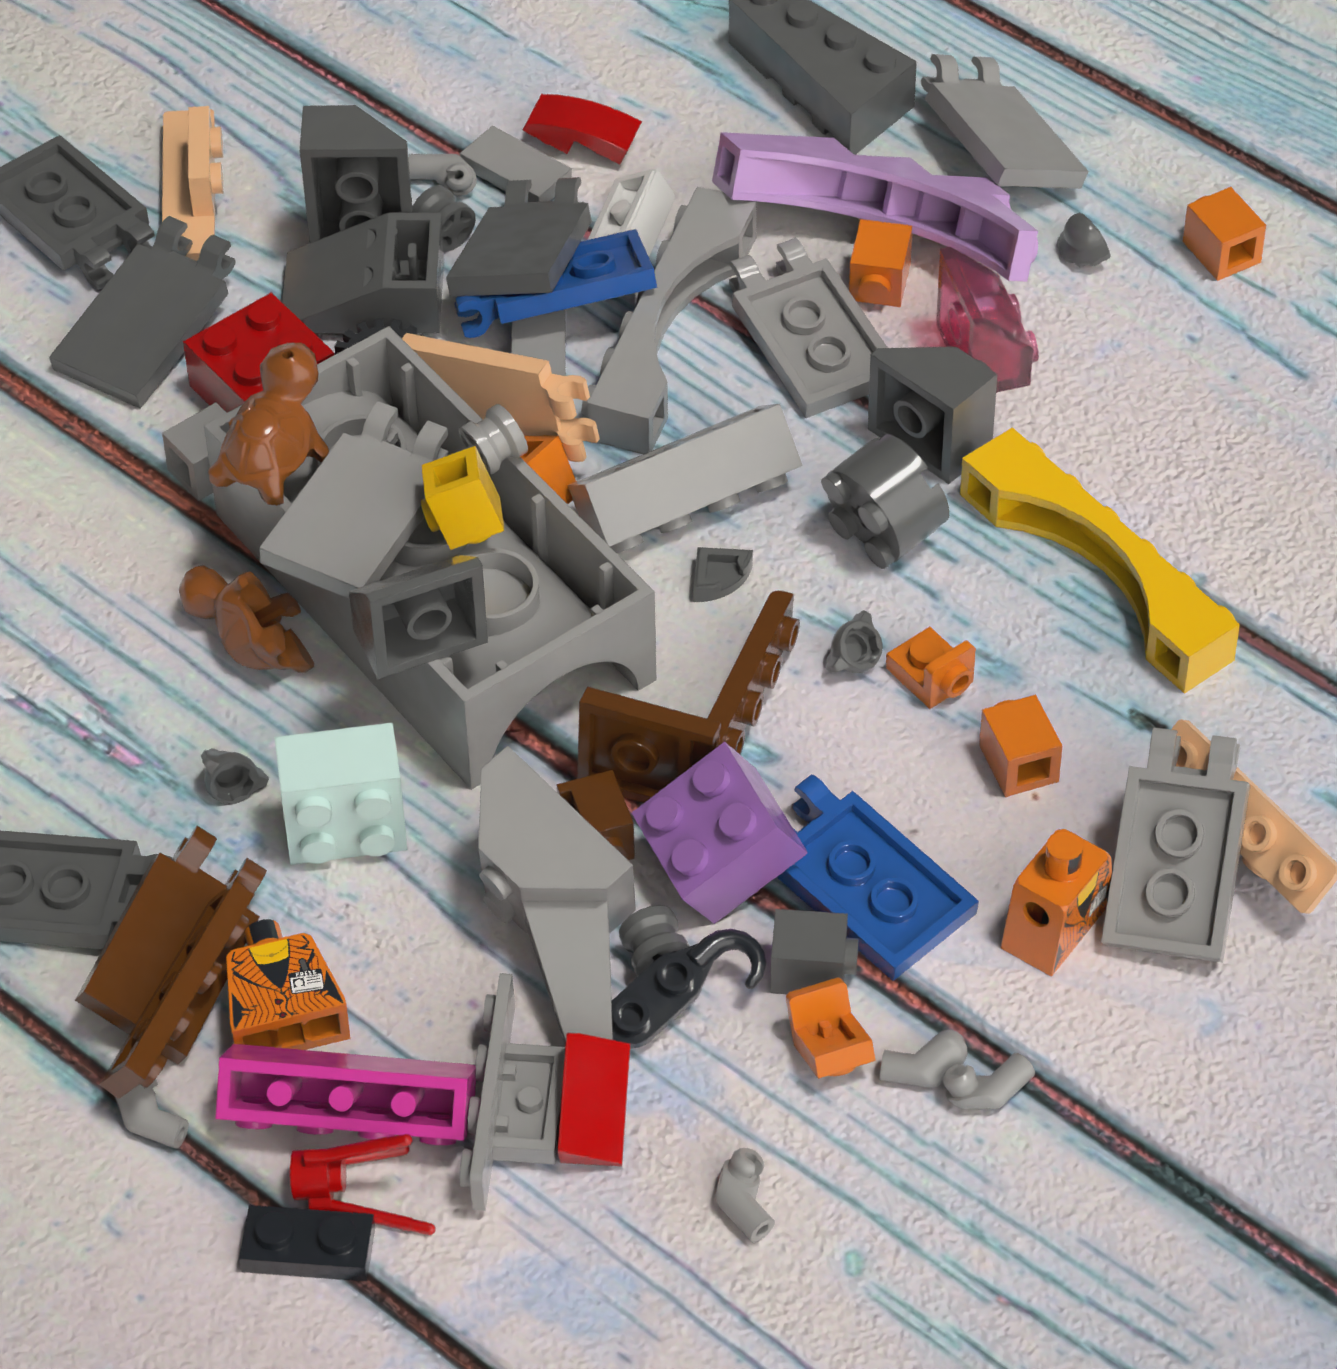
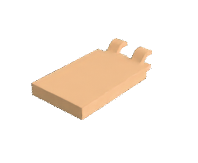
(521, 384)

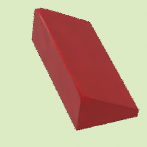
(593, 1100)

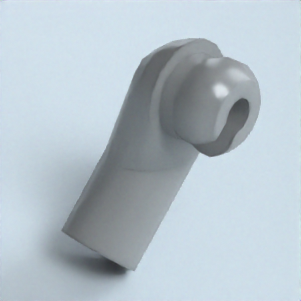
(144, 1118)

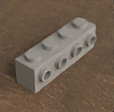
(686, 476)

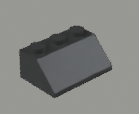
(350, 169)

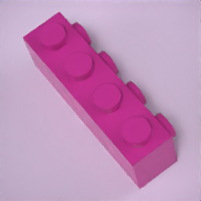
(345, 1093)

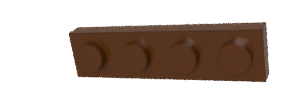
(169, 1008)

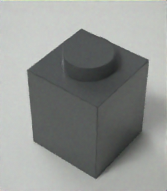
(810, 949)

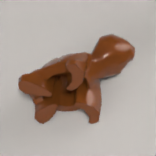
(272, 427)
(246, 619)

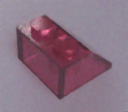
(983, 319)

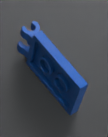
(596, 272)
(868, 869)

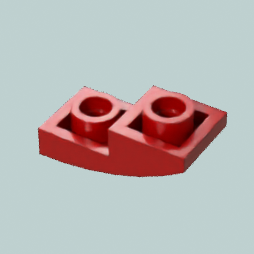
(566, 119)

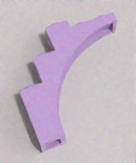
(825, 176)

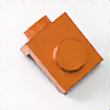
(827, 1030)

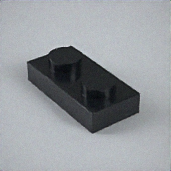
(307, 1243)

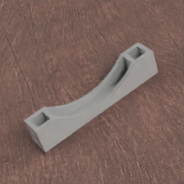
(632, 388)

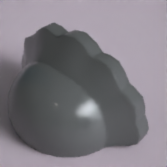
(1082, 242)
(855, 646)
(231, 774)

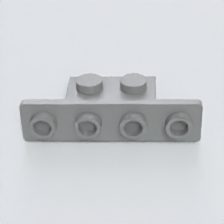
(519, 1098)

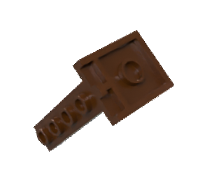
(657, 744)

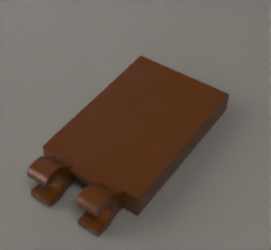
(152, 934)

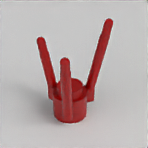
(322, 1172)

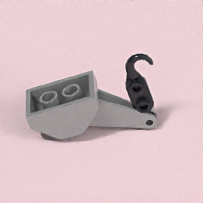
(571, 892)

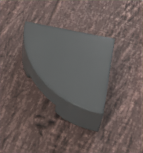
(720, 572)

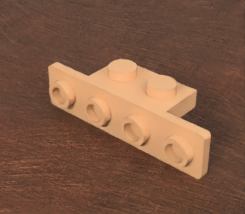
(191, 172)
(1271, 840)

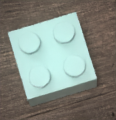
(341, 793)

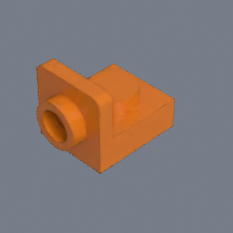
(932, 667)

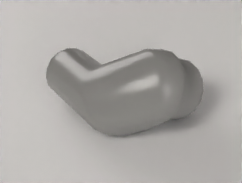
(446, 169)
(928, 1064)
(987, 1092)
(738, 1192)

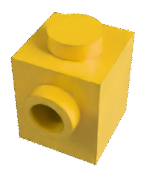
(461, 499)

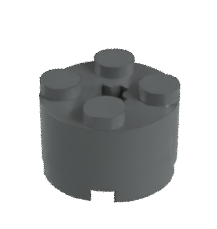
(884, 499)

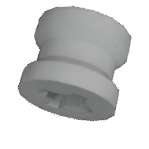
(494, 437)

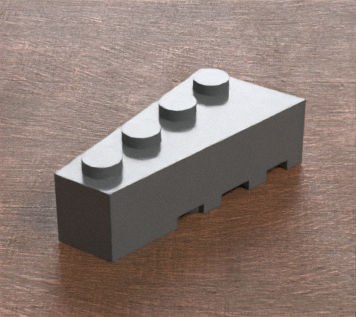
(825, 65)

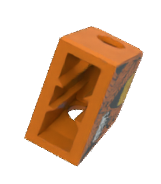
(1070, 884)
(283, 992)

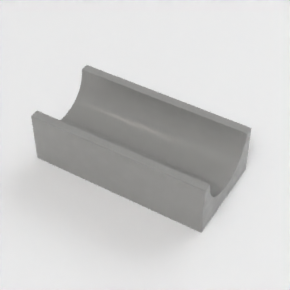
(549, 579)

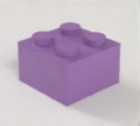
(719, 833)

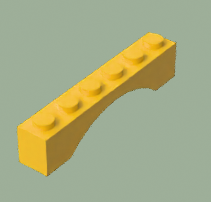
(1026, 492)

